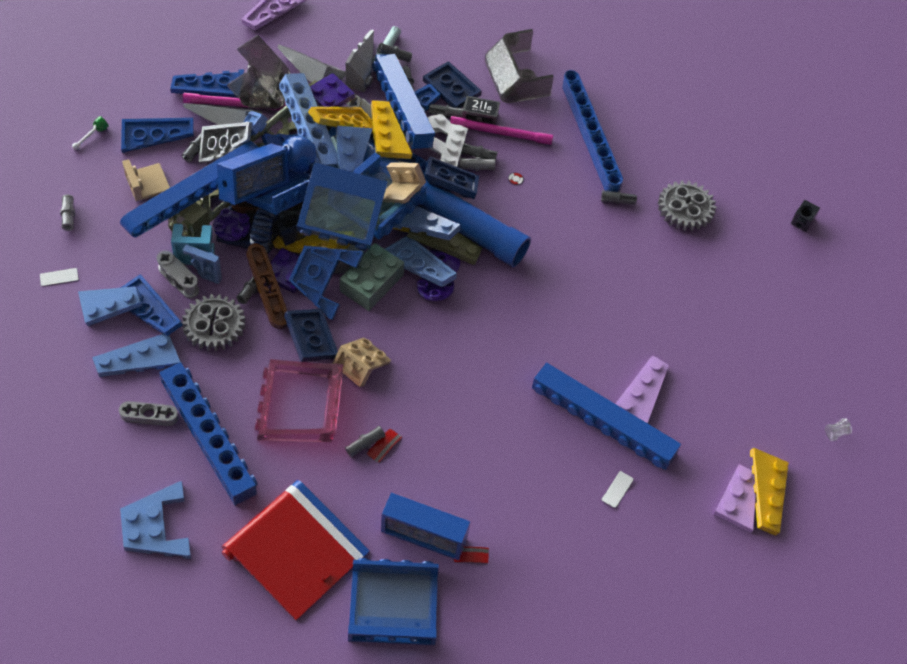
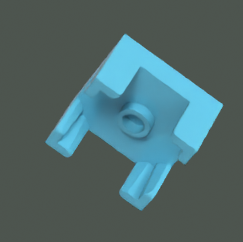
(203, 243)

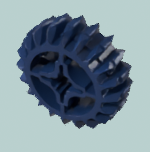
(264, 229)

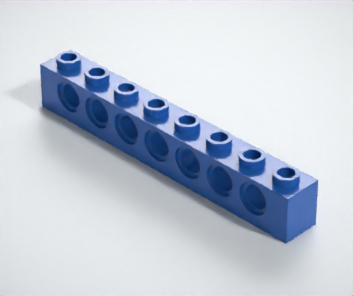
(236, 489)

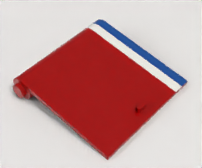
(294, 548)

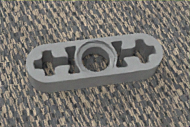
(142, 407)

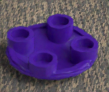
(231, 225)
(433, 291)

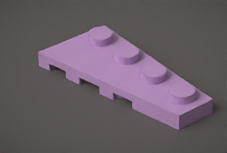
(267, 11)
(644, 389)

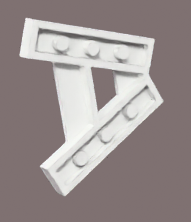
(456, 136)

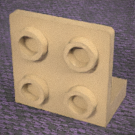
(406, 180)
(145, 181)
(360, 359)

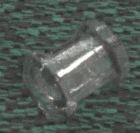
(838, 429)

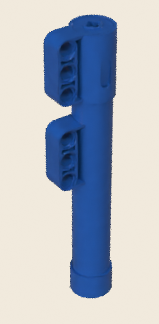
(503, 241)

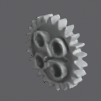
(686, 205)
(196, 320)

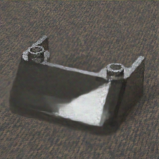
(261, 82)
(510, 82)

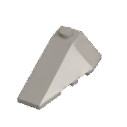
(360, 64)
(311, 67)
(219, 115)
(222, 139)

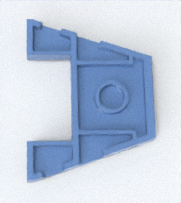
(145, 528)

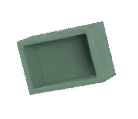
(373, 277)

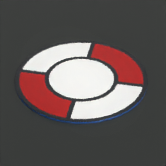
(515, 178)

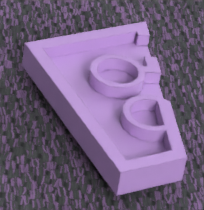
(739, 500)

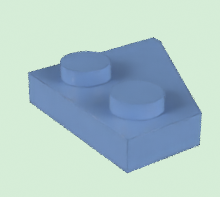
(206, 263)

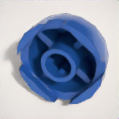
(299, 153)

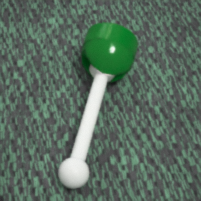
(99, 125)

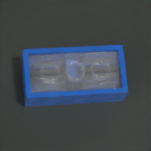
(252, 173)
(424, 526)

